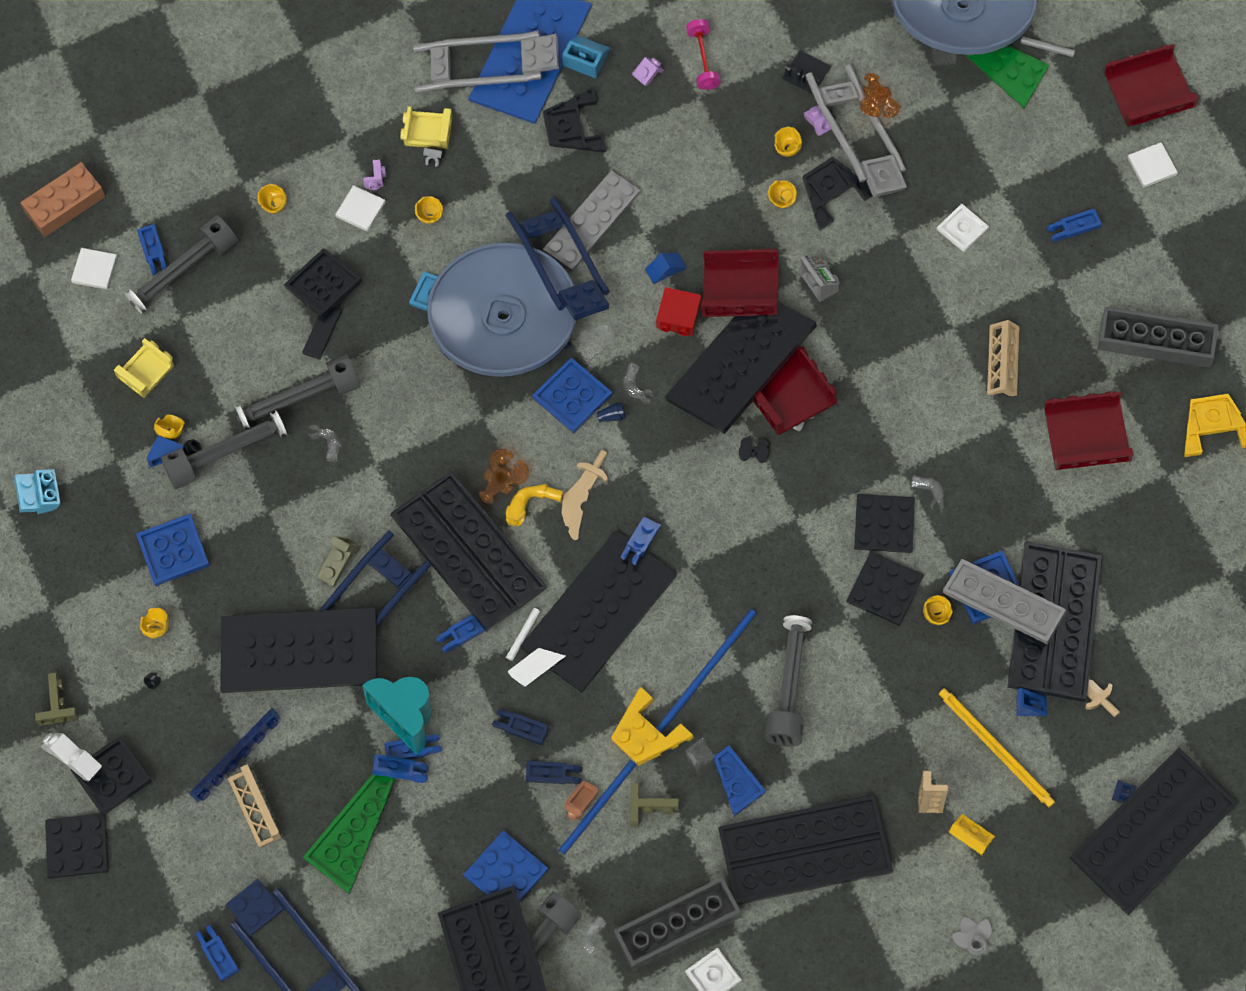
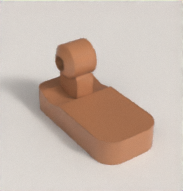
(580, 800)

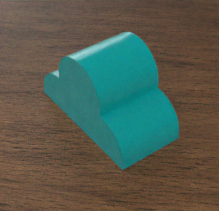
(402, 707)

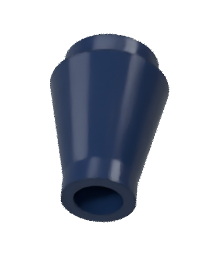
(612, 413)

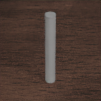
(1046, 46)

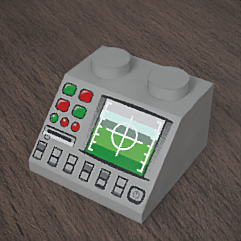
(818, 277)

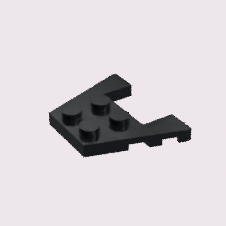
(565, 126)
(827, 183)

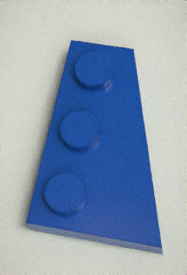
(737, 780)

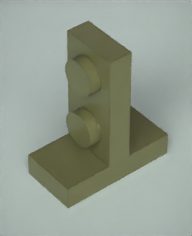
(337, 559)
(58, 712)
(648, 805)

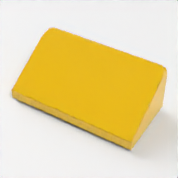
(971, 834)

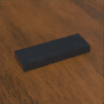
(321, 334)

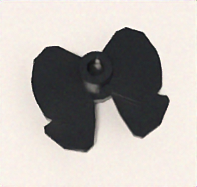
(759, 452)

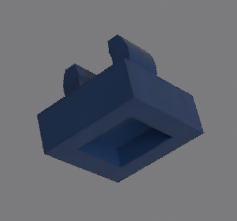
(1123, 791)

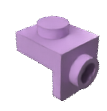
(647, 70)
(818, 120)
(375, 182)

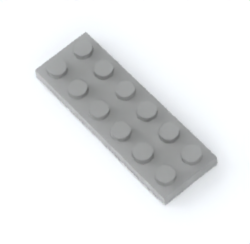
(592, 219)
(1004, 601)

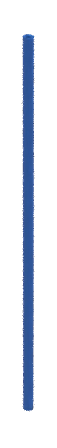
(661, 727)

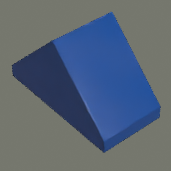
(664, 266)
(160, 448)
(1030, 703)

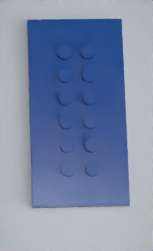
(528, 98)

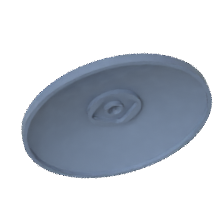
(969, 30)
(494, 282)

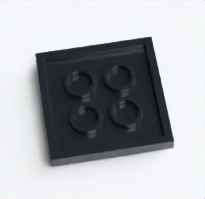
(323, 283)
(884, 523)
(885, 588)
(116, 779)
(76, 845)

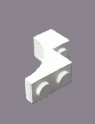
(75, 758)

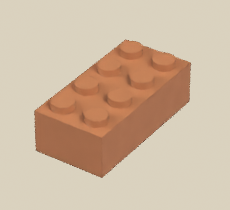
(62, 199)

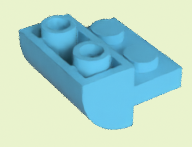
(37, 491)

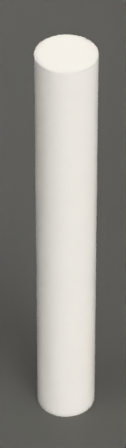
(523, 633)

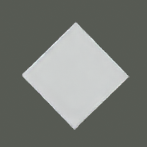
(1152, 165)
(360, 208)
(962, 227)
(94, 268)
(713, 973)

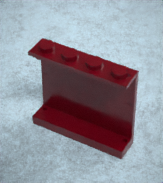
(1149, 85)
(740, 283)
(795, 393)
(1087, 430)

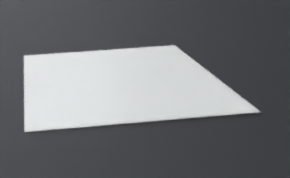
(534, 665)

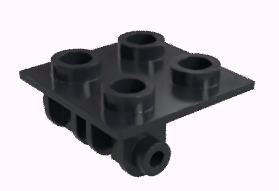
(802, 65)

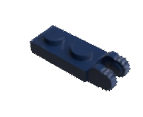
(522, 727)
(551, 772)

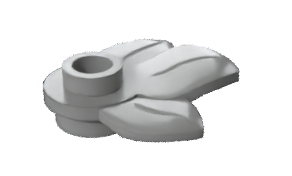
(971, 933)

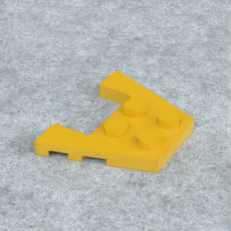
(1212, 416)
(639, 737)

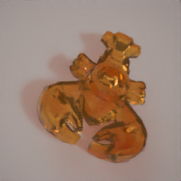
(876, 98)
(502, 476)

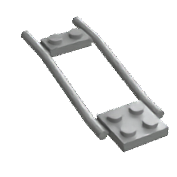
(538, 55)
(882, 173)

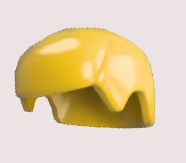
(787, 136)
(784, 189)
(271, 193)
(426, 206)
(169, 422)
(935, 605)
(147, 622)

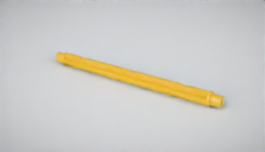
(997, 748)

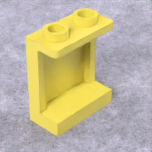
(426, 129)
(145, 368)

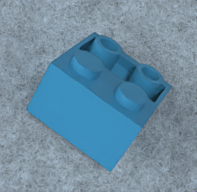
(585, 56)

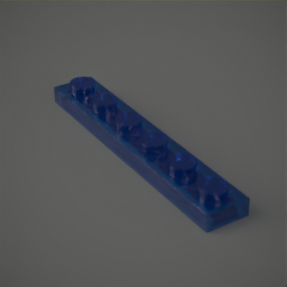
(230, 760)

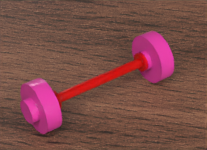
(706, 80)

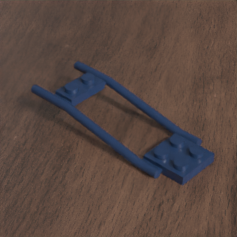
(580, 299)
(388, 568)
(256, 908)

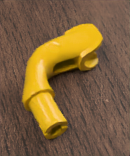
(516, 510)

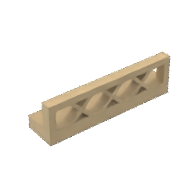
(1007, 356)
(255, 792)
(931, 797)

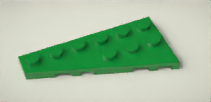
(1012, 71)
(346, 840)

